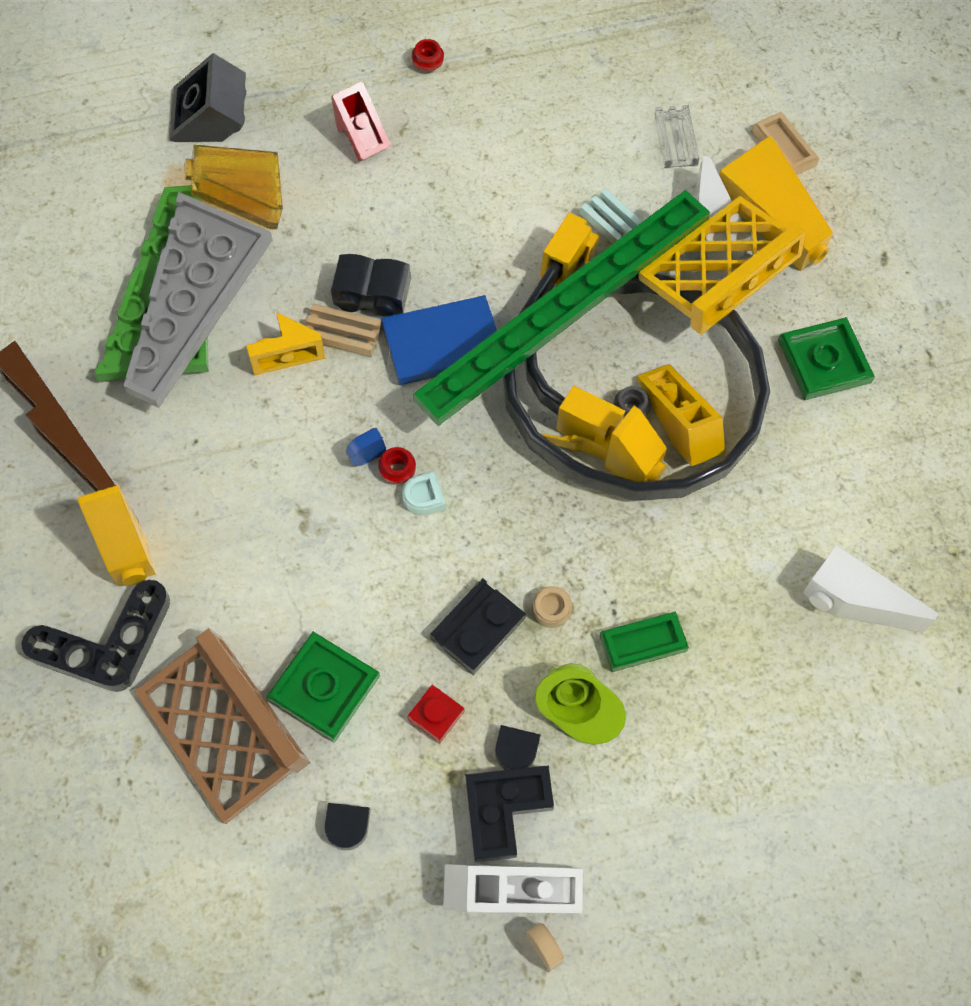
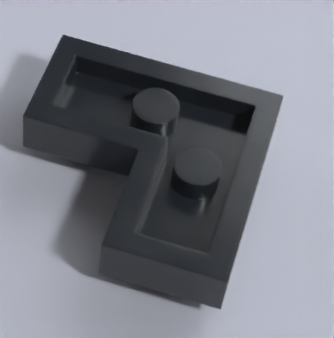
(494, 801)

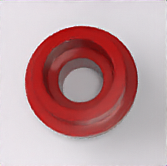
(427, 55)
(393, 456)

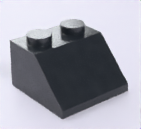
(208, 102)

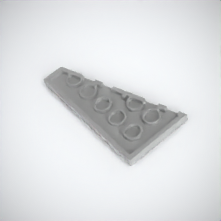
(192, 287)

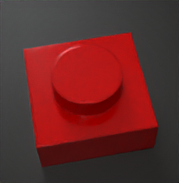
(436, 714)

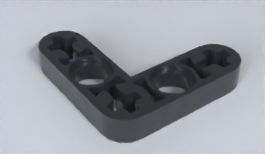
(104, 656)

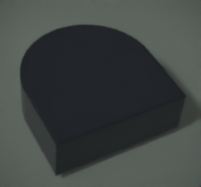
(516, 748)
(346, 825)

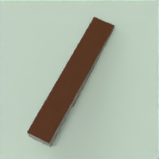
(50, 419)

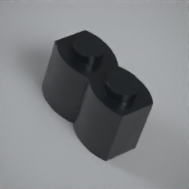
(371, 284)

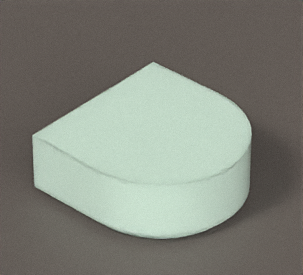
(423, 494)

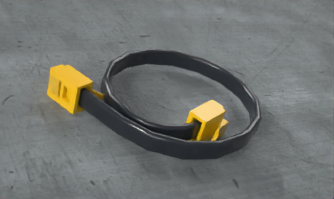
(591, 420)

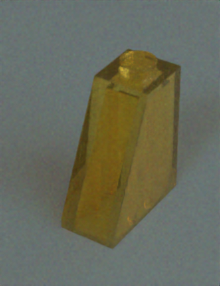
(237, 181)

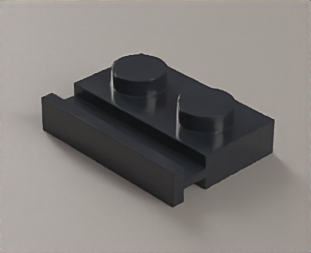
(477, 626)

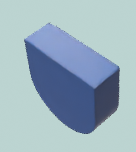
(366, 447)

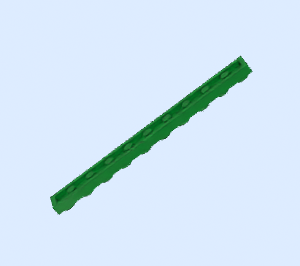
(559, 308)

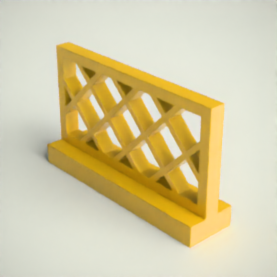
(739, 284)

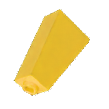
(772, 185)

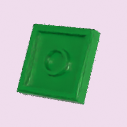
(826, 358)
(323, 686)

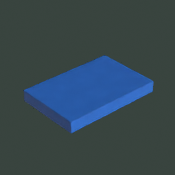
(436, 337)

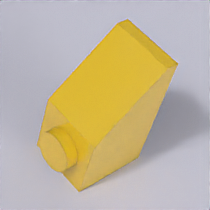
(636, 449)

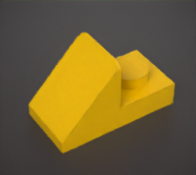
(294, 347)

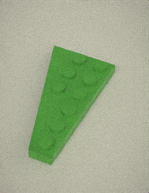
(136, 297)

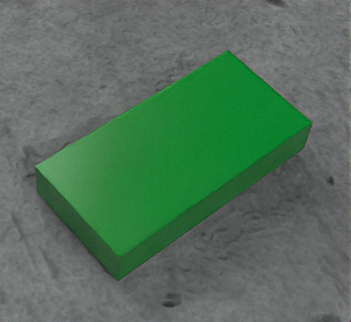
(644, 641)

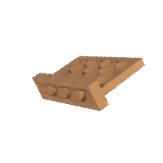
(254, 711)

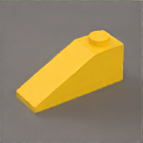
(684, 414)
(117, 536)

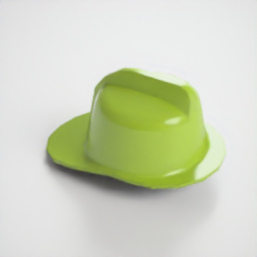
(580, 704)

